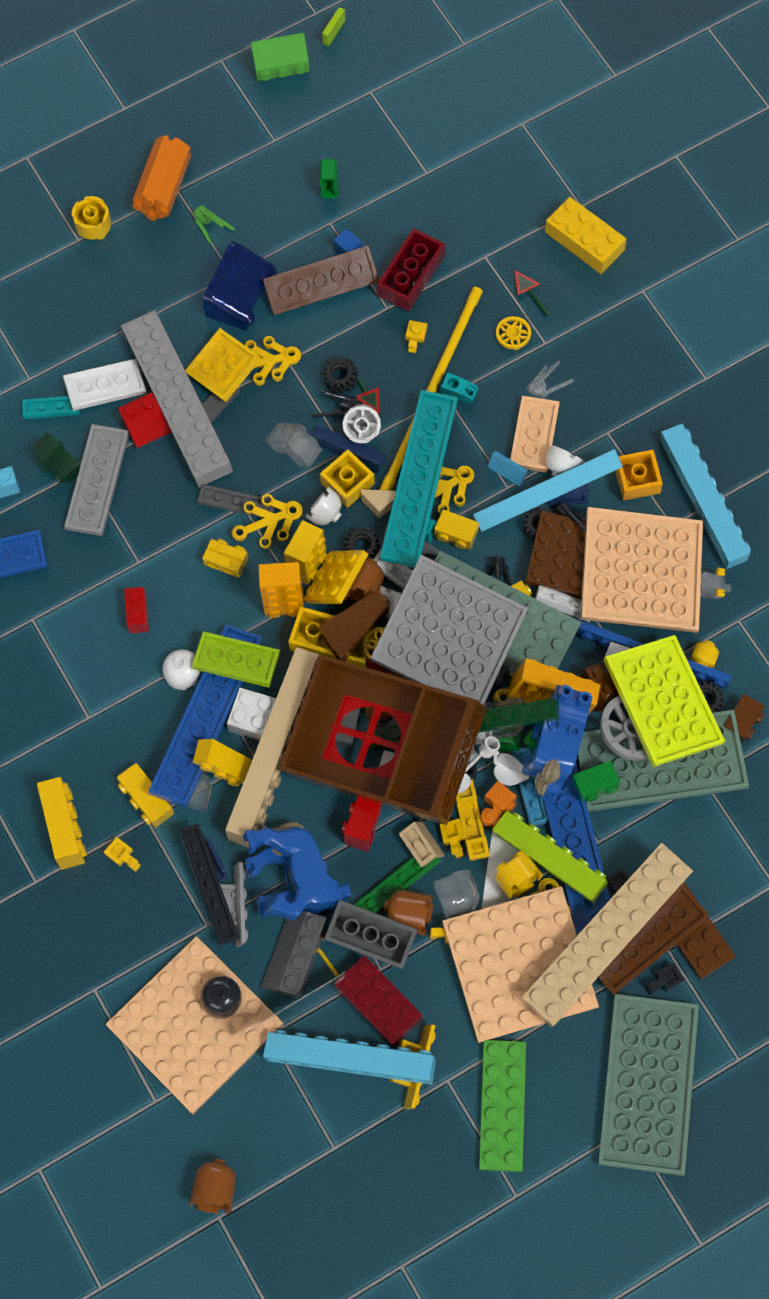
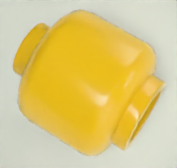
(705, 653)

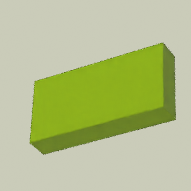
(333, 26)

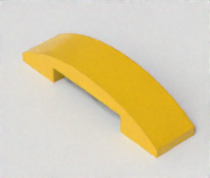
(472, 824)

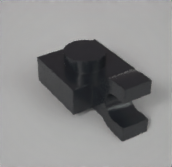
(667, 978)

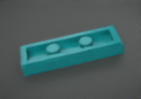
(47, 407)

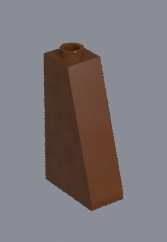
(349, 628)

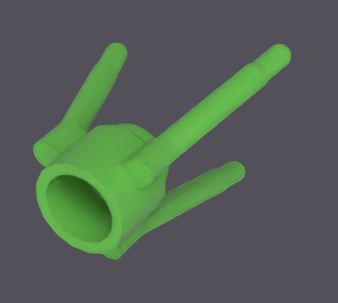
(205, 216)

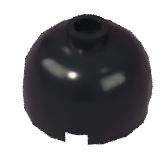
(221, 997)

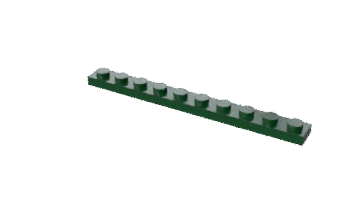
(494, 718)

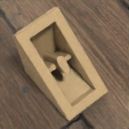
(378, 501)

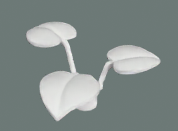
(508, 768)

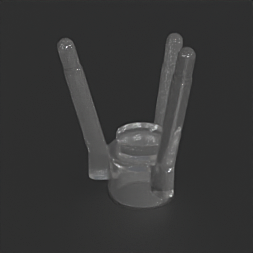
(537, 386)

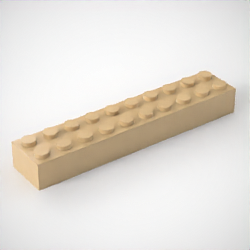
(265, 767)
(606, 935)

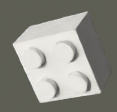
(250, 714)

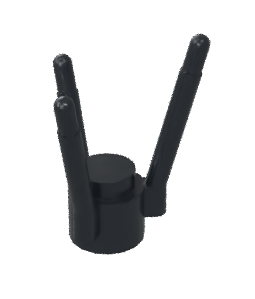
(346, 403)
(565, 510)
(498, 567)

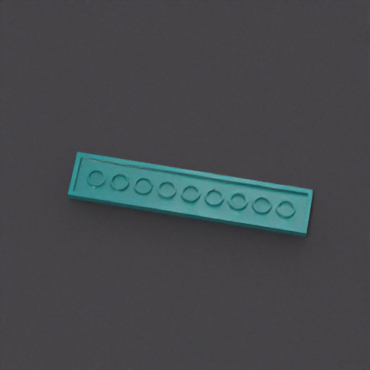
(419, 479)

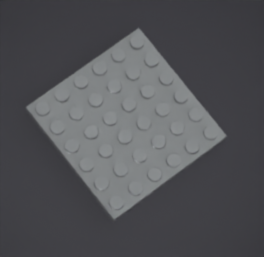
(449, 632)

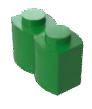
(328, 178)

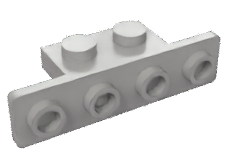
(235, 897)

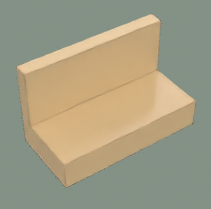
(421, 843)

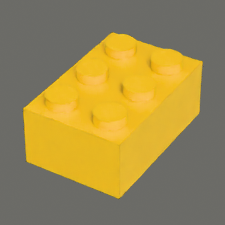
(307, 549)

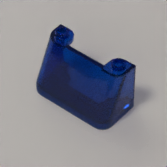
(236, 286)

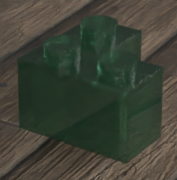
(55, 460)

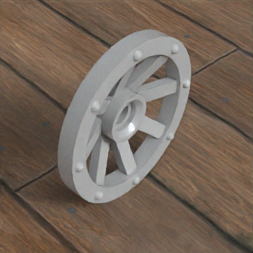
(627, 724)

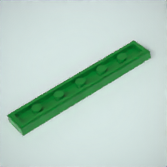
(398, 880)

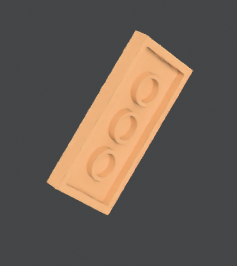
(534, 432)

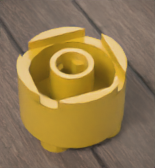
(91, 218)
(517, 875)

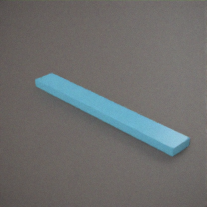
(548, 490)

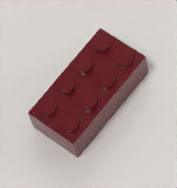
(411, 269)
(378, 1001)

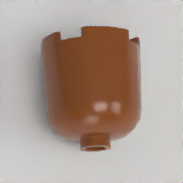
(366, 582)
(410, 909)
(213, 1187)

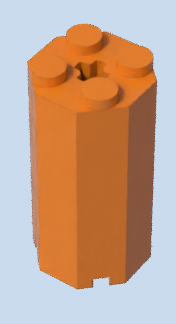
(162, 177)

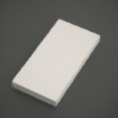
(104, 384)

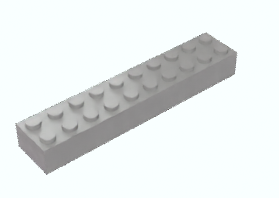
(177, 399)

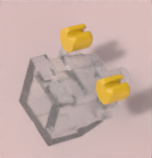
(714, 584)

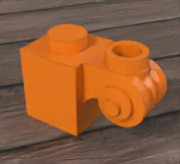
(501, 800)

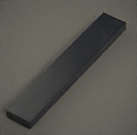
(208, 884)

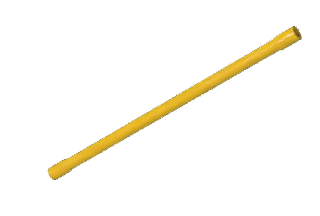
(471, 302)

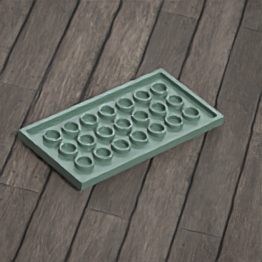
(544, 630)
(695, 775)
(649, 1085)

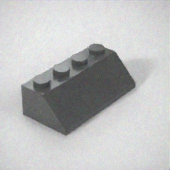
(371, 934)
(295, 955)

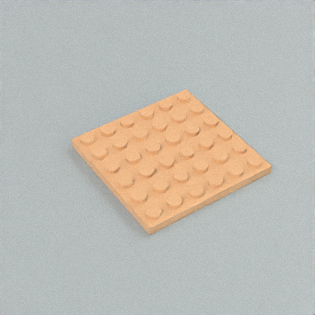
(642, 570)
(504, 953)
(180, 1040)

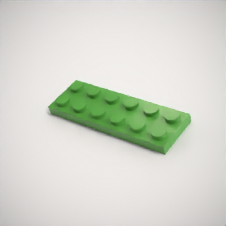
(502, 1106)

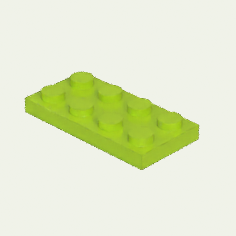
(236, 659)

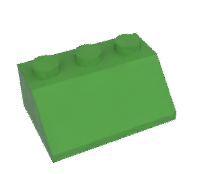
(280, 57)

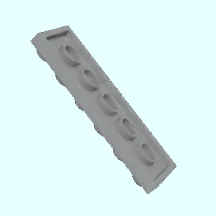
(97, 480)

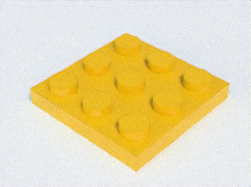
(222, 365)
(335, 577)

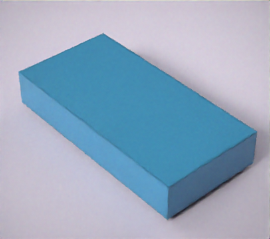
(507, 468)

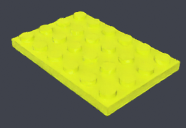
(664, 700)

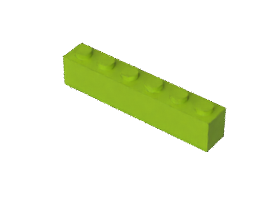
(550, 856)

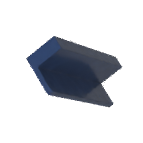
(339, 444)

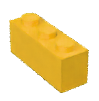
(222, 761)
(137, 786)

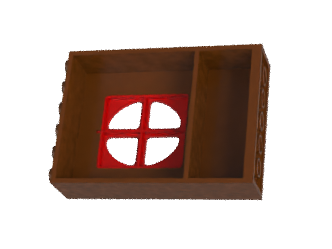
(428, 760)

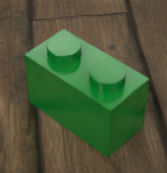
(596, 781)

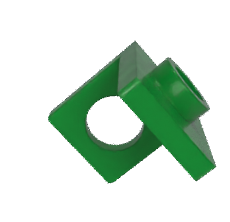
(509, 744)

